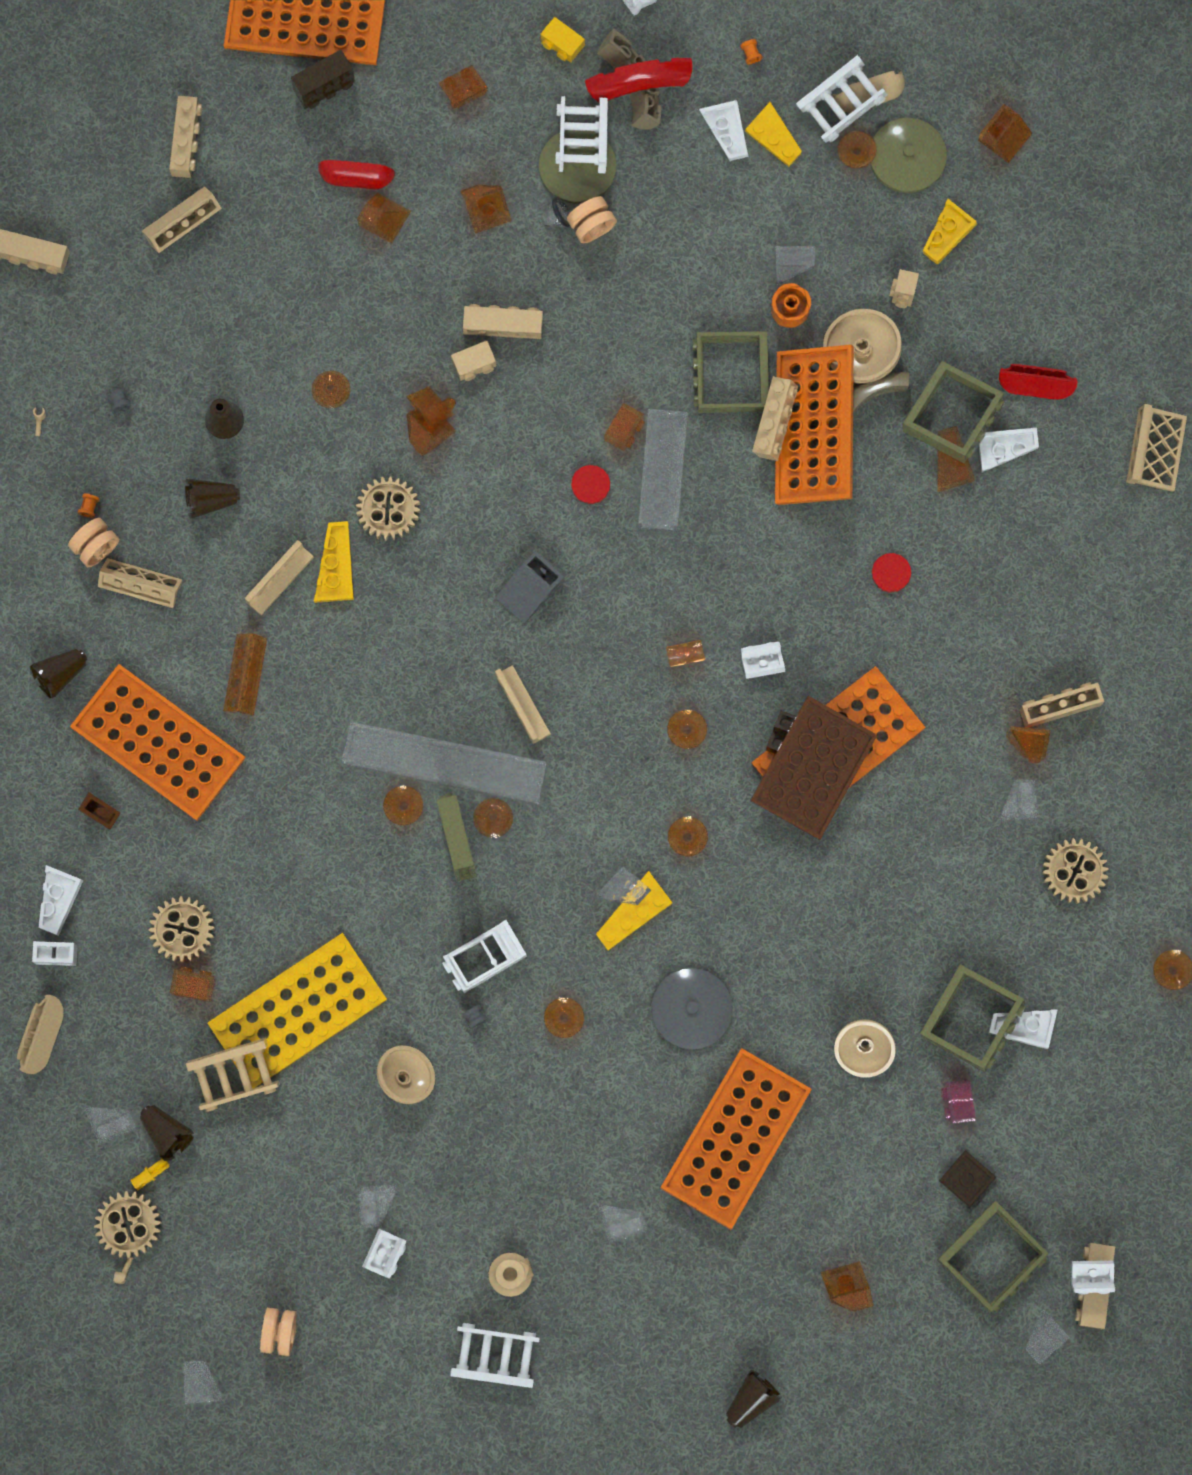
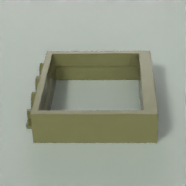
(730, 337)
(961, 454)
(456, 837)
(943, 1004)
(1023, 1276)

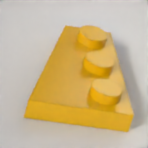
(773, 135)
(949, 231)

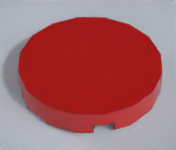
(590, 484)
(891, 572)

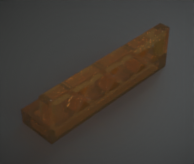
(248, 673)

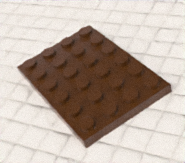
(813, 767)

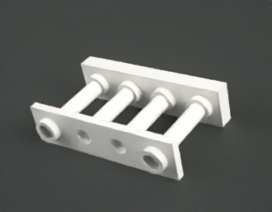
(839, 80)
(599, 127)
(502, 1375)

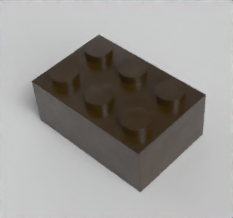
(323, 80)

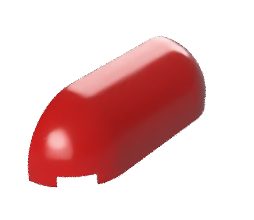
(355, 174)
(1037, 381)

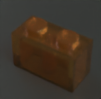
(624, 427)
(192, 985)

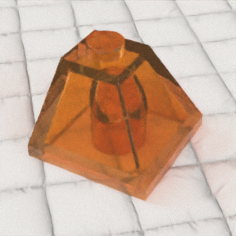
(485, 206)
(383, 217)
(423, 435)
(1029, 742)
(848, 1287)

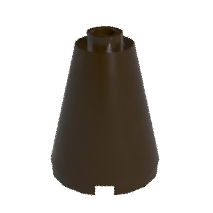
(224, 419)
(209, 496)
(58, 671)
(165, 1132)
(751, 1400)

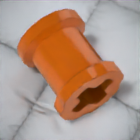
(751, 51)
(88, 505)

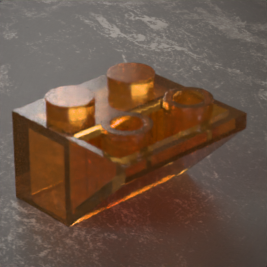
(1005, 133)

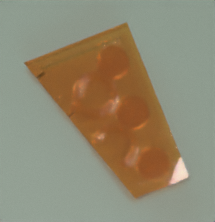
(950, 471)

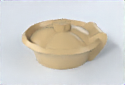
(510, 1274)

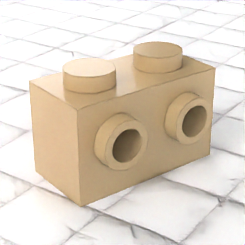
(904, 288)

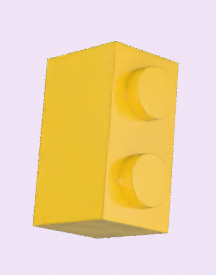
(562, 40)

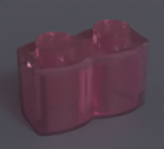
(959, 1102)

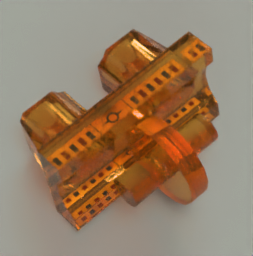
(685, 653)

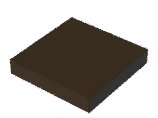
(967, 1179)

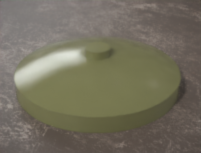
(908, 155)
(578, 180)

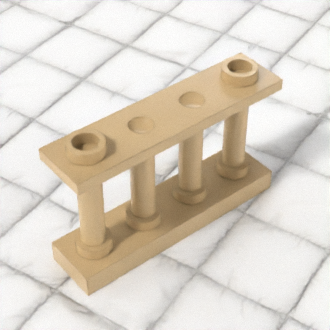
(218, 1060)

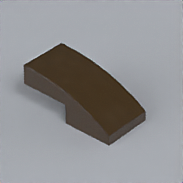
(780, 730)

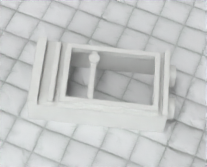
(508, 944)

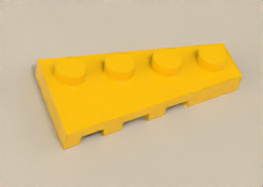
(335, 570)
(631, 917)

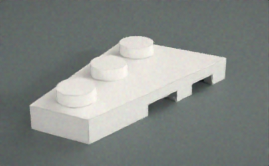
(727, 128)
(1006, 445)
(59, 895)
(1031, 1028)

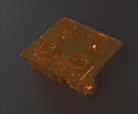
(463, 86)
(431, 406)

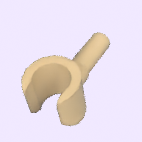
(39, 418)
(119, 1277)

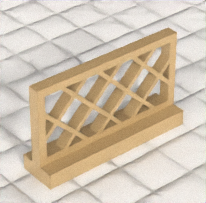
(1140, 443)

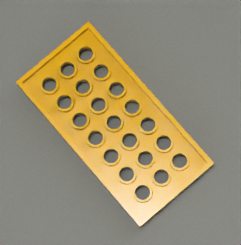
(283, 1008)

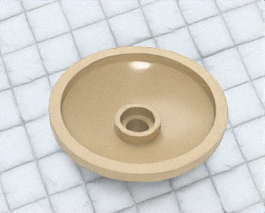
(862, 1059)
(414, 1070)

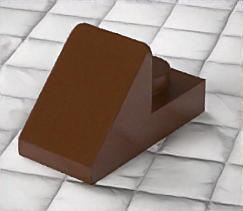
(99, 811)

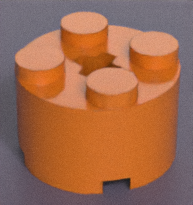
(798, 298)

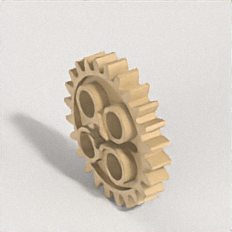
(406, 509)
(1059, 863)
(176, 946)
(145, 1218)

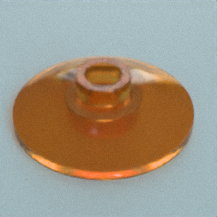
(857, 141)
(332, 398)
(689, 719)
(401, 795)
(689, 826)
(496, 827)
(1180, 962)
(561, 1007)

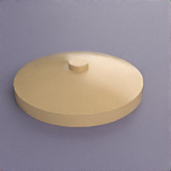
(874, 341)

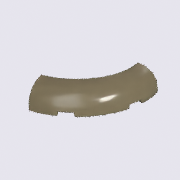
(645, 103)
(865, 391)

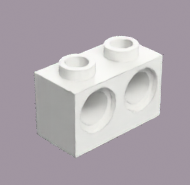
(54, 953)

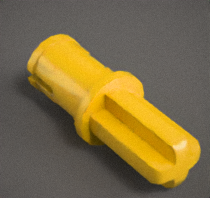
(149, 1174)

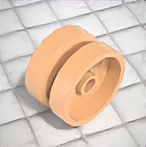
(591, 219)
(93, 542)
(279, 1332)

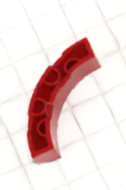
(640, 77)

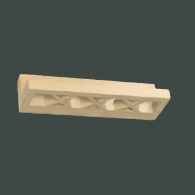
(279, 578)
(138, 585)
(522, 704)

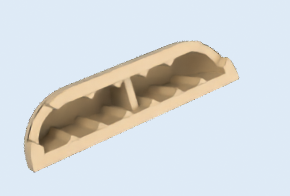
(890, 82)
(40, 1035)

